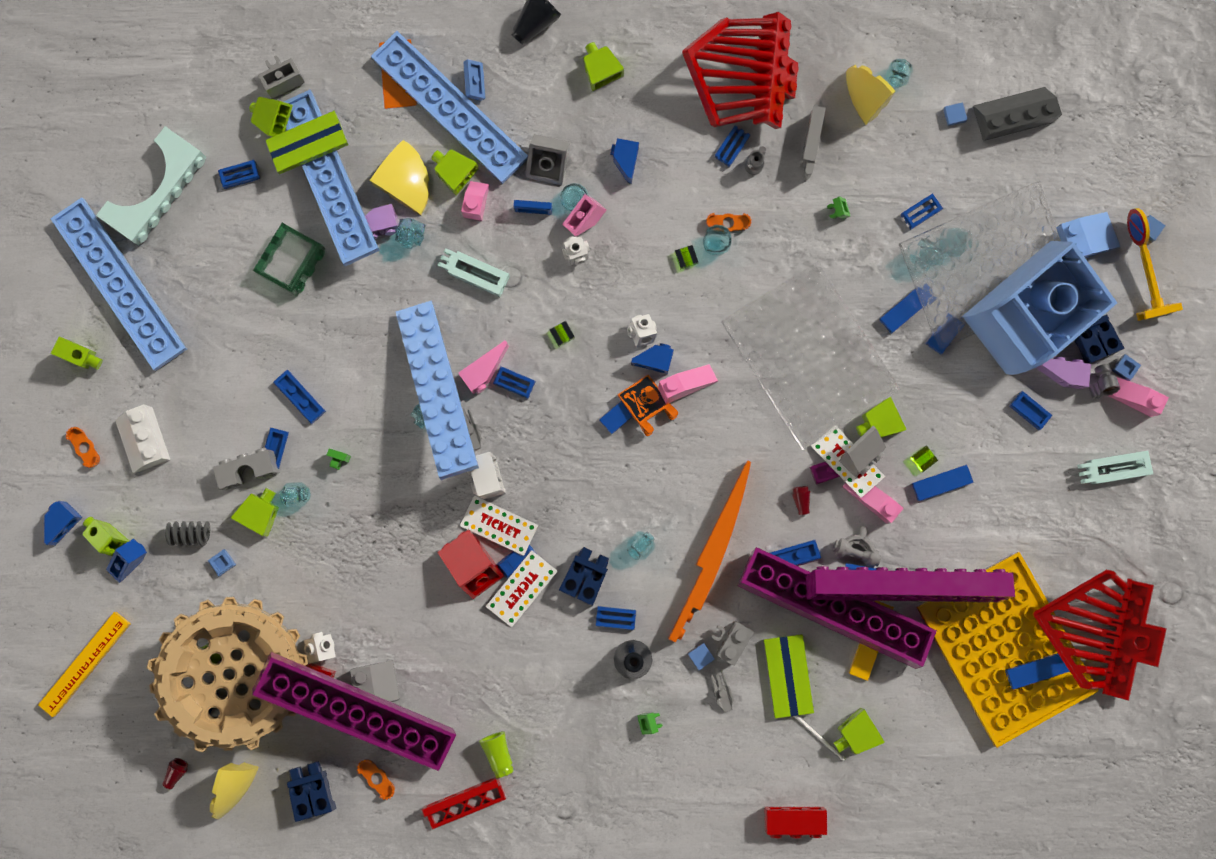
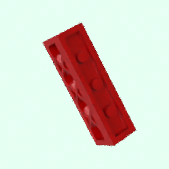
(459, 797)

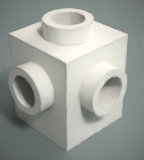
(579, 256)
(642, 330)
(319, 647)

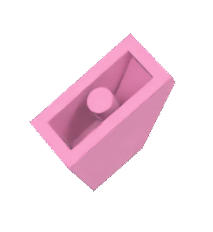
(475, 201)
(584, 215)

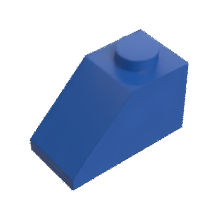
(625, 157)
(655, 358)
(59, 522)
(126, 559)

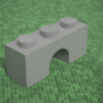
(229, 473)

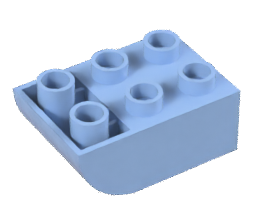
(1040, 308)

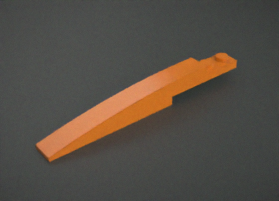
(712, 554)

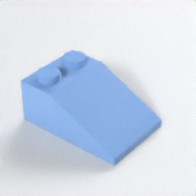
(1090, 234)

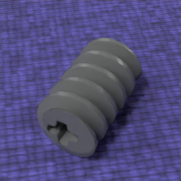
(187, 535)

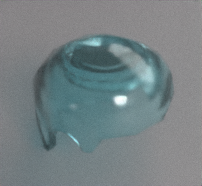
(572, 195)
(717, 240)

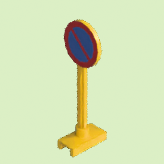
(1139, 232)

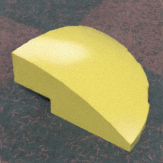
(868, 92)
(404, 177)
(230, 786)

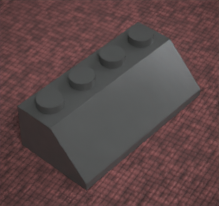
(1017, 113)

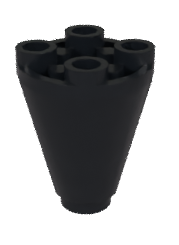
(533, 19)
(629, 650)

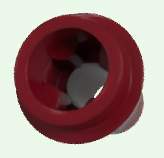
(802, 499)
(175, 772)

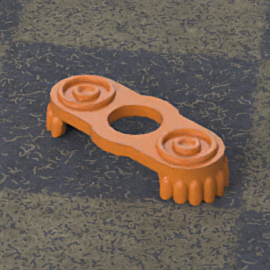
(741, 222)
(78, 437)
(385, 788)

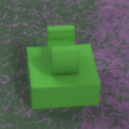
(841, 208)
(337, 458)
(648, 723)

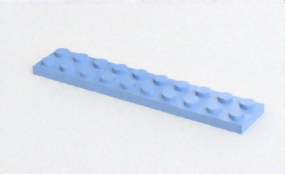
(449, 107)
(334, 191)
(118, 284)
(436, 391)

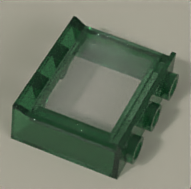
(289, 259)

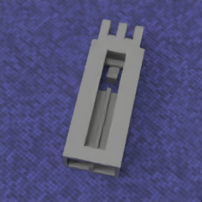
(812, 140)

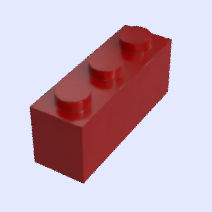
(795, 821)

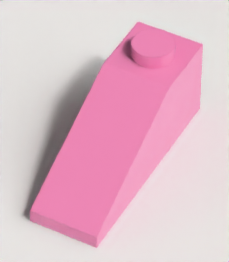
(481, 371)
(686, 383)
(1140, 398)
(879, 503)

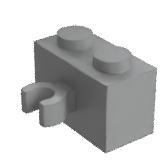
(280, 77)
(733, 642)

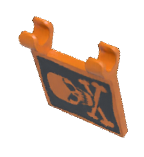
(645, 402)

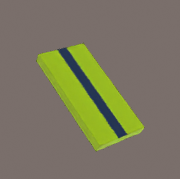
(306, 142)
(788, 676)

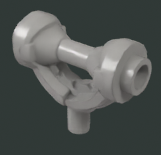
(869, 556)

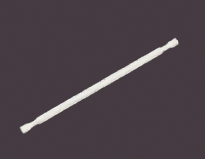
(819, 737)

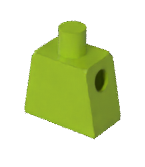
(601, 66)
(270, 115)
(454, 169)
(72, 351)
(884, 418)
(257, 512)
(103, 536)
(858, 733)

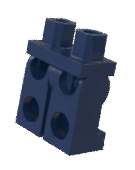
(1099, 341)
(586, 571)
(310, 793)

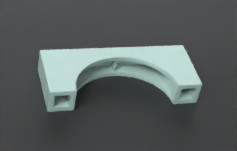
(181, 164)

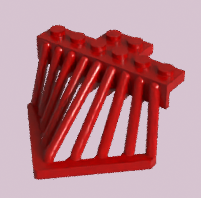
(775, 69)
(1133, 638)

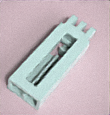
(482, 274)
(1119, 467)

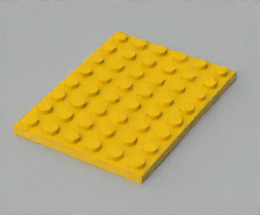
(991, 637)

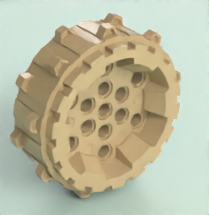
(182, 657)

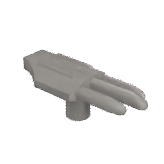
(473, 431)
(722, 692)

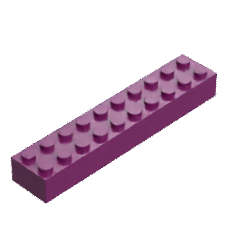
(909, 585)
(858, 620)
(353, 711)

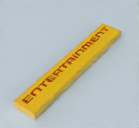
(84, 664)

